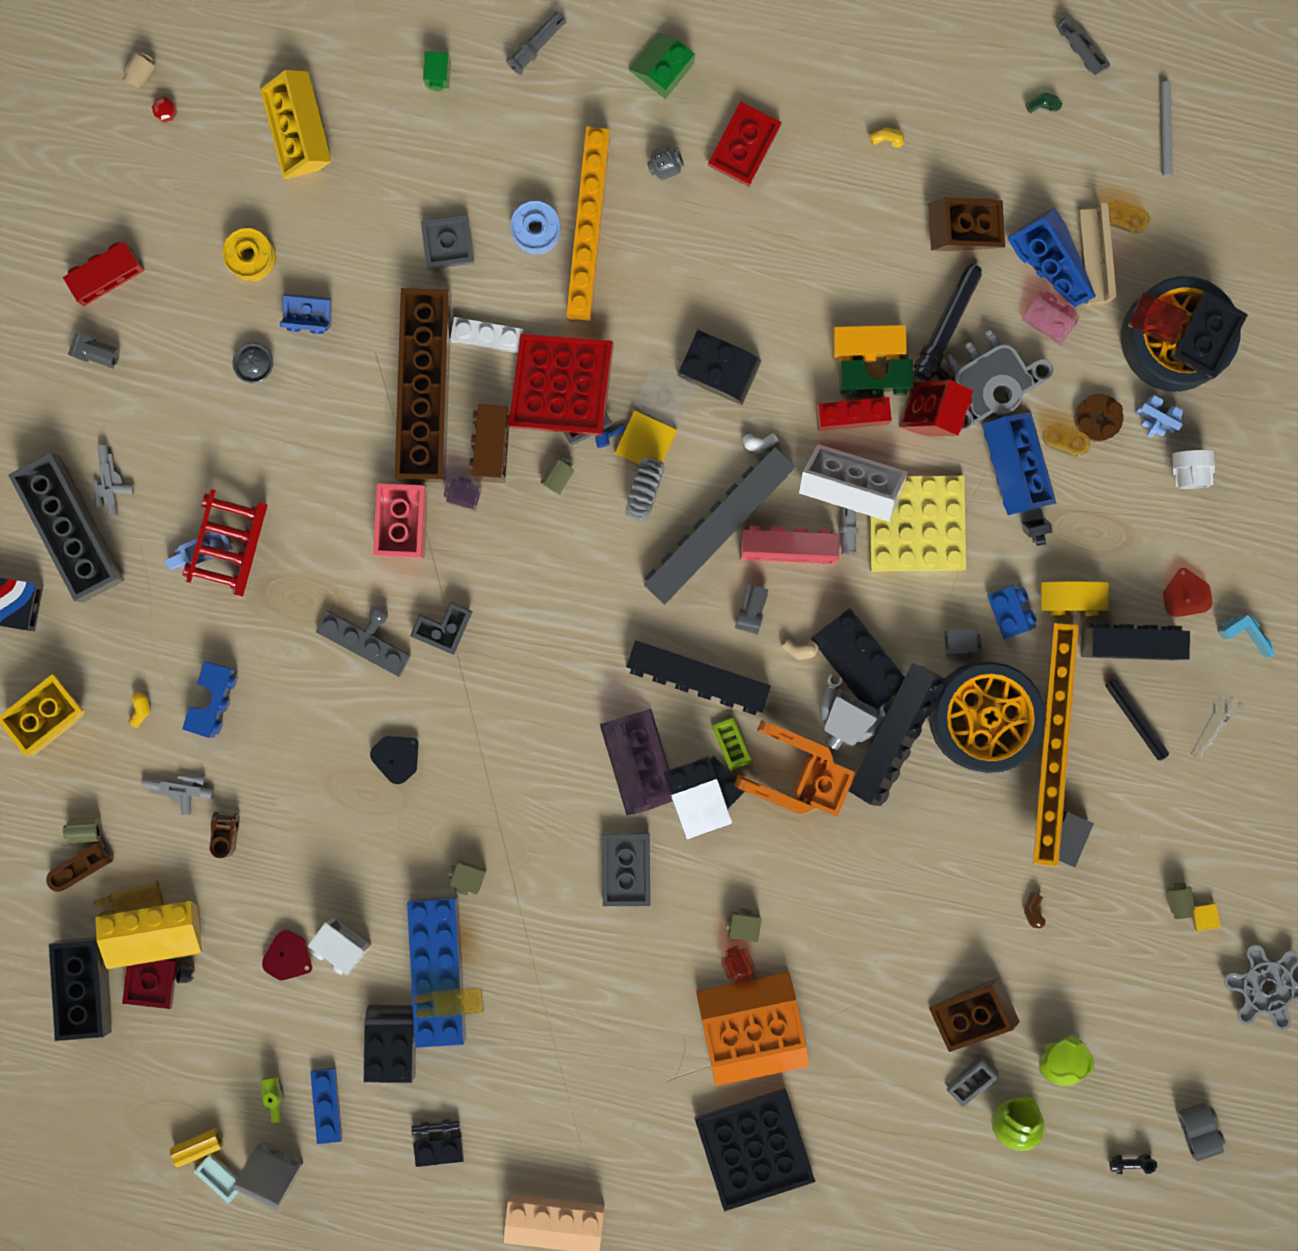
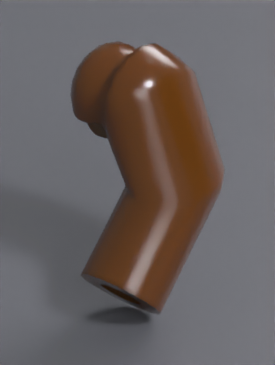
(1032, 912)

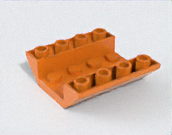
(752, 1028)

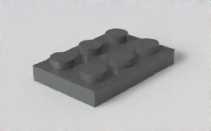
(626, 869)

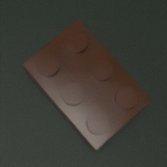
(490, 443)

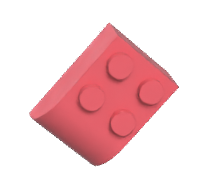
(400, 521)

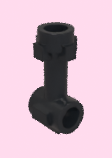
(1143, 1162)

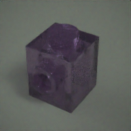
(462, 493)

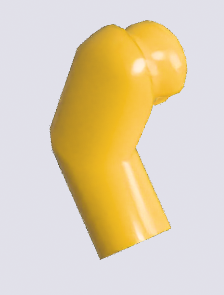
(887, 134)

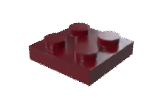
(150, 984)

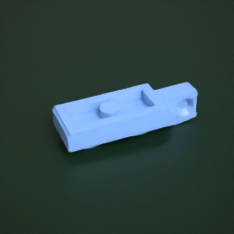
(185, 551)

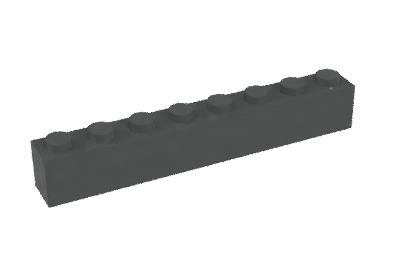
(719, 526)

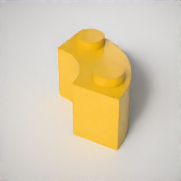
(1074, 596)

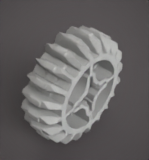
(644, 489)

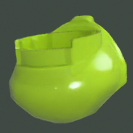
(1066, 1061)
(1019, 1124)

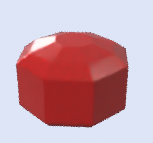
(164, 109)

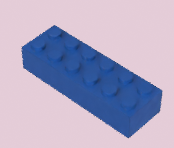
(435, 966)

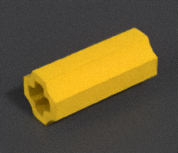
(196, 1147)

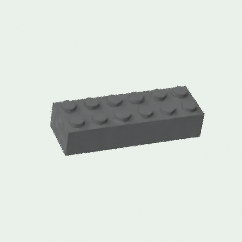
(66, 527)

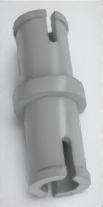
(848, 531)

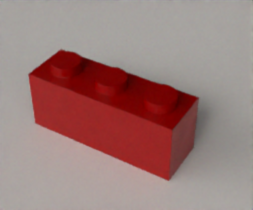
(103, 273)
(853, 414)

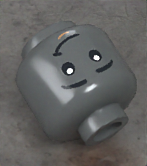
(665, 162)

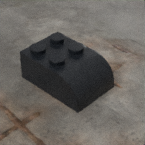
(719, 367)
(389, 1044)

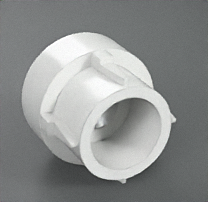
(1194, 468)

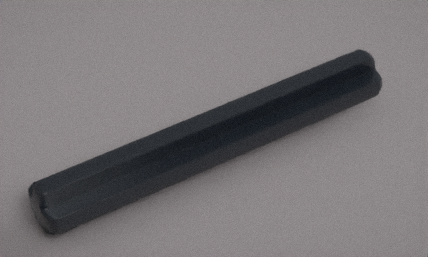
(1137, 719)

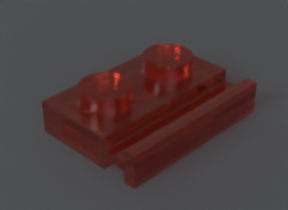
(1157, 319)

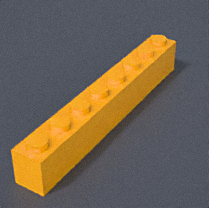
(588, 224)

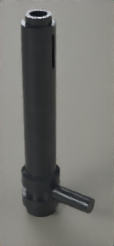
(933, 353)

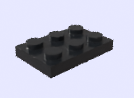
(1209, 335)

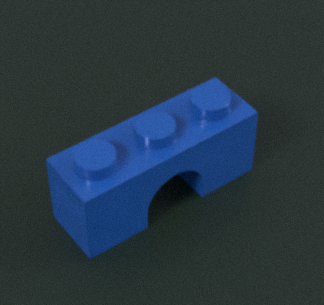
(219, 681)

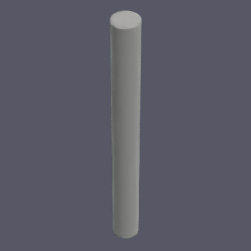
(1166, 128)

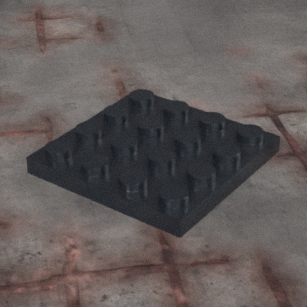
(754, 1149)

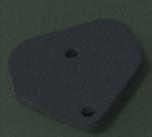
(401, 752)

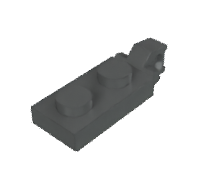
(1083, 45)

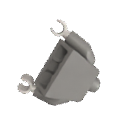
(848, 717)

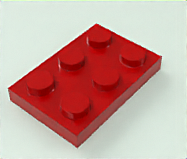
(744, 144)

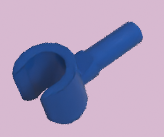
(603, 441)

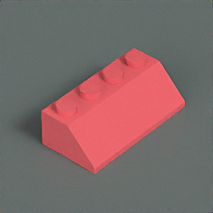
(789, 546)

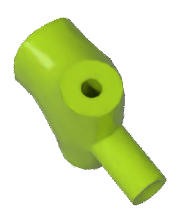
(272, 1097)

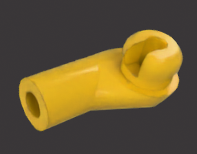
(142, 708)

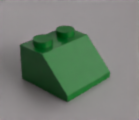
(663, 64)

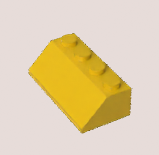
(295, 124)
(149, 934)

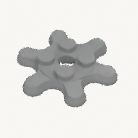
(1251, 982)

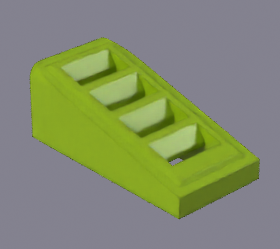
(743, 750)

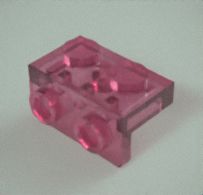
(1051, 317)

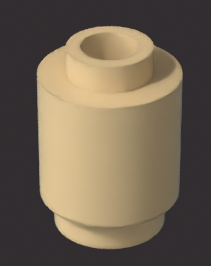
(138, 70)

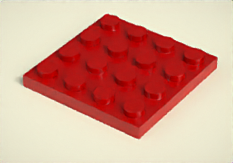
(561, 384)

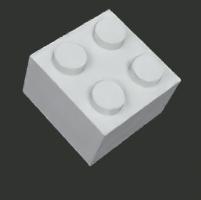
(339, 946)

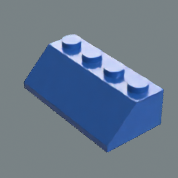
(1019, 463)

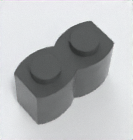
(1201, 1131)

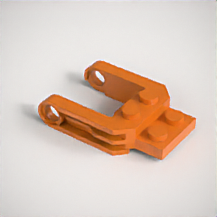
(819, 783)

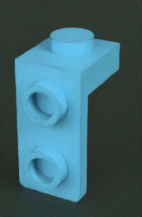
(1234, 626)

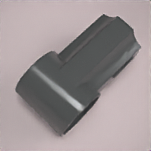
(88, 349)
(751, 615)

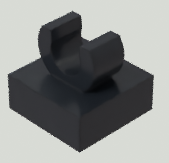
(1037, 530)

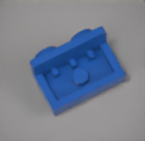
(306, 313)
(1012, 611)

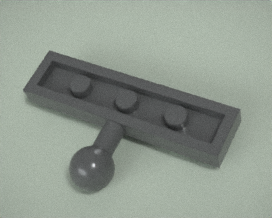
(363, 641)

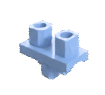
(1168, 421)

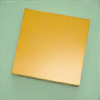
(645, 439)

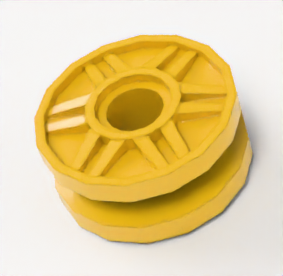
(234, 254)

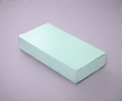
(217, 1177)

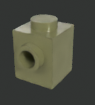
(466, 878)
(743, 925)

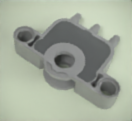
(994, 370)

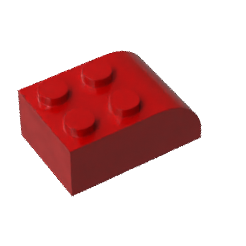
(936, 408)

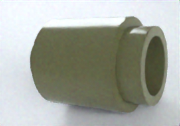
(1181, 900)

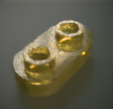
(1125, 217)
(1065, 440)

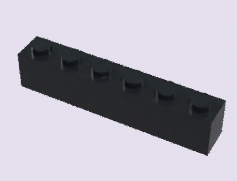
(698, 676)
(897, 735)

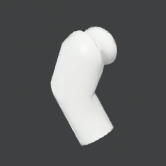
(759, 445)

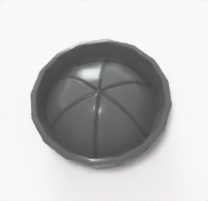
(252, 363)

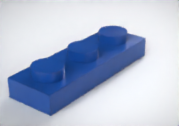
(326, 1105)

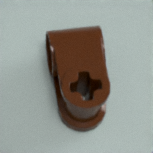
(224, 832)

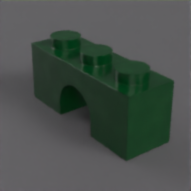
(855, 380)

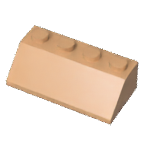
(553, 1223)

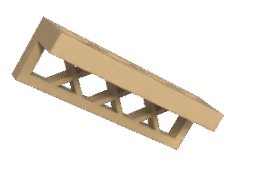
(1097, 252)

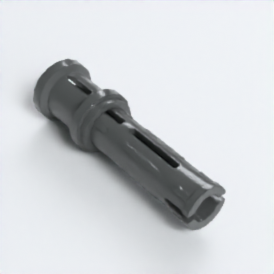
(528, 50)

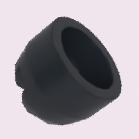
(183, 973)

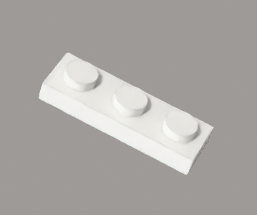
(486, 335)

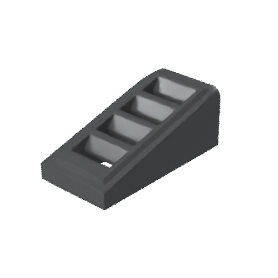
(974, 1068)

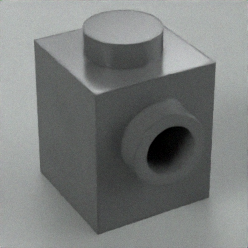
(962, 642)

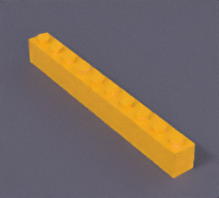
(1055, 745)

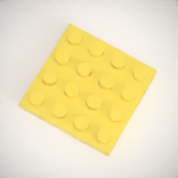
(925, 528)

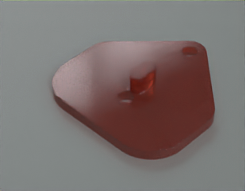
(1187, 587)

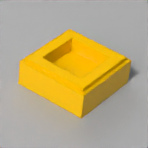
(1206, 917)

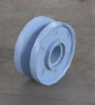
(531, 213)

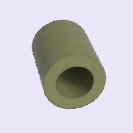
(557, 475)
(83, 830)

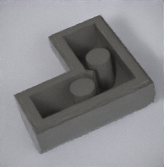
(445, 634)

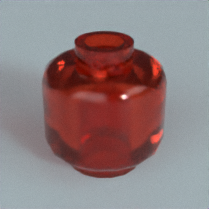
(738, 964)

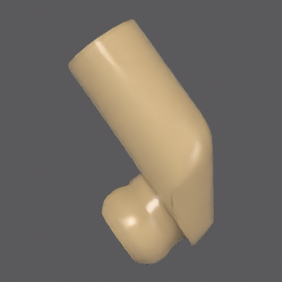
(800, 652)

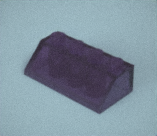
(637, 761)

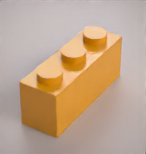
(869, 343)

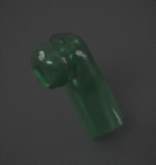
(1045, 101)

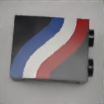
(19, 604)

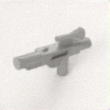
(111, 483)
(180, 792)

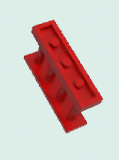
(243, 559)

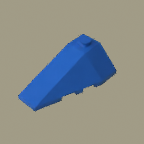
(1051, 251)

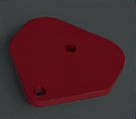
(294, 960)

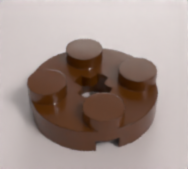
(1110, 410)

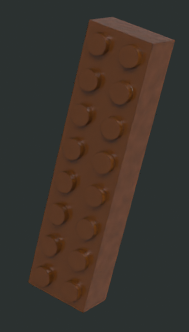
(423, 385)

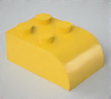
(41, 716)

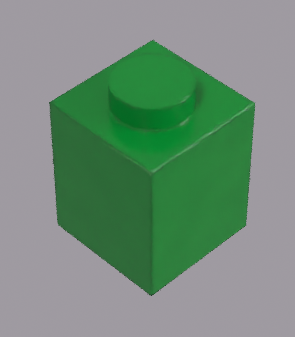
(436, 70)

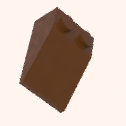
(966, 224)
(975, 1015)

